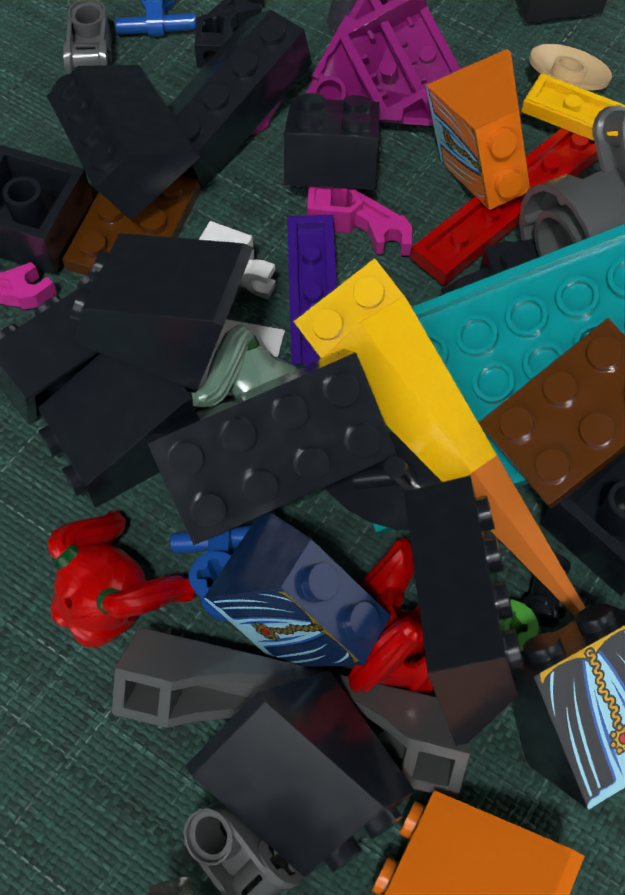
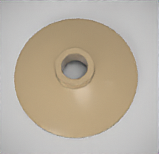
(570, 66)

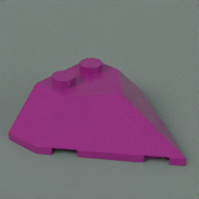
(387, 55)

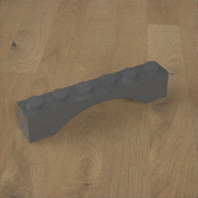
(187, 681)

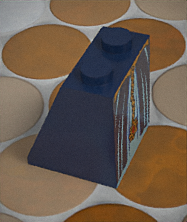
(296, 599)

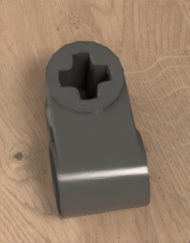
(87, 36)
(239, 858)

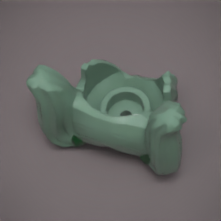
(238, 367)

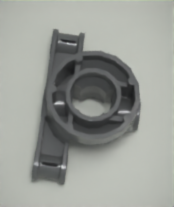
(579, 208)

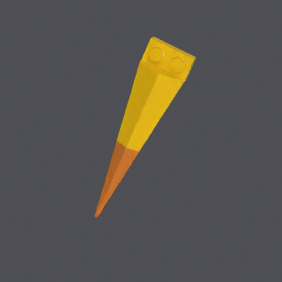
(427, 407)

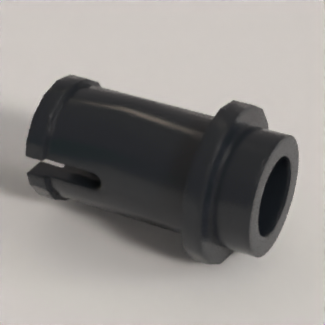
(544, 603)

